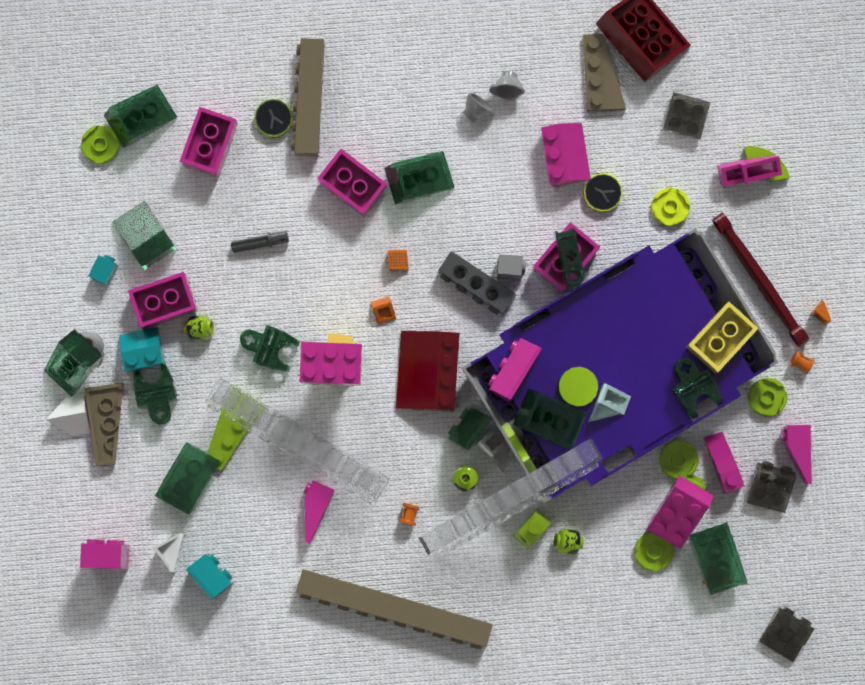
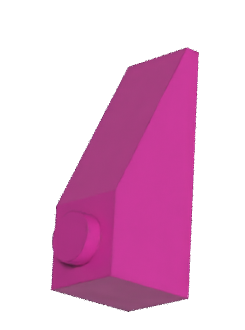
(798, 445)
(723, 463)
(316, 502)

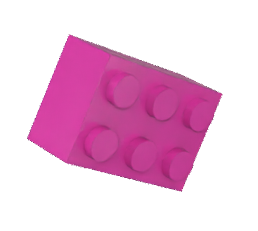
(208, 142)
(352, 182)
(549, 266)
(163, 300)
(330, 363)
(680, 512)
(101, 555)

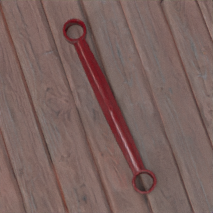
(764, 285)

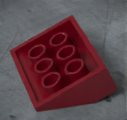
(643, 36)
(427, 370)

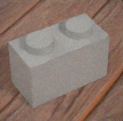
(510, 267)

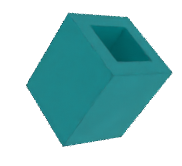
(103, 269)

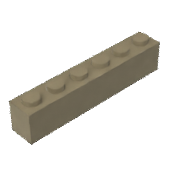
(309, 97)

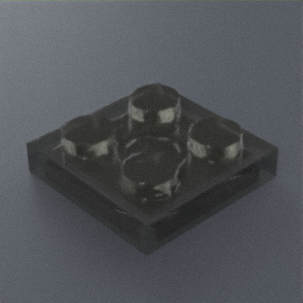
(686, 116)

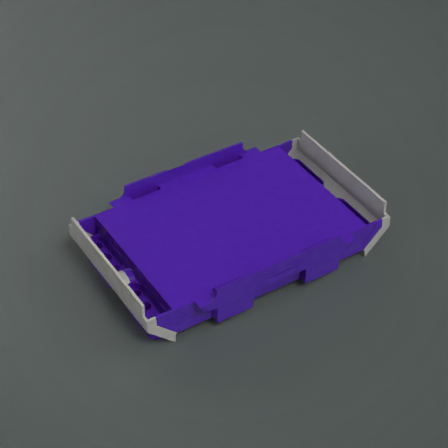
(629, 337)

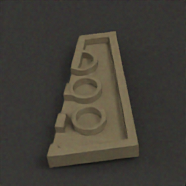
(600, 78)
(104, 420)

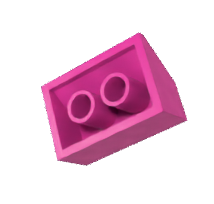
(565, 154)
(514, 369)

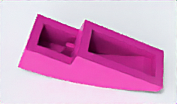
(749, 170)

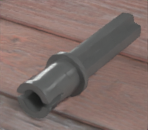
(260, 241)

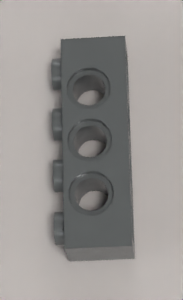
(454, 262)

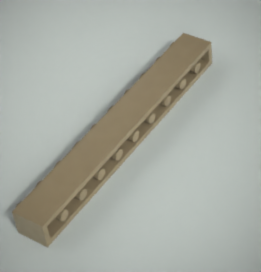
(394, 608)

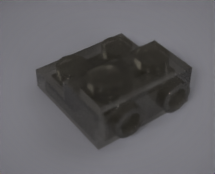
(771, 486)
(786, 633)

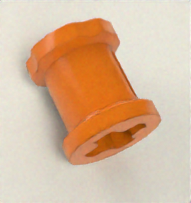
(802, 362)
(409, 514)

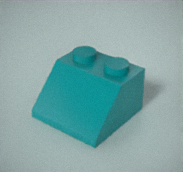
(141, 350)
(210, 575)

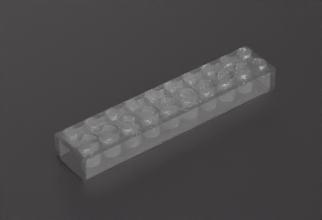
(297, 440)
(512, 499)

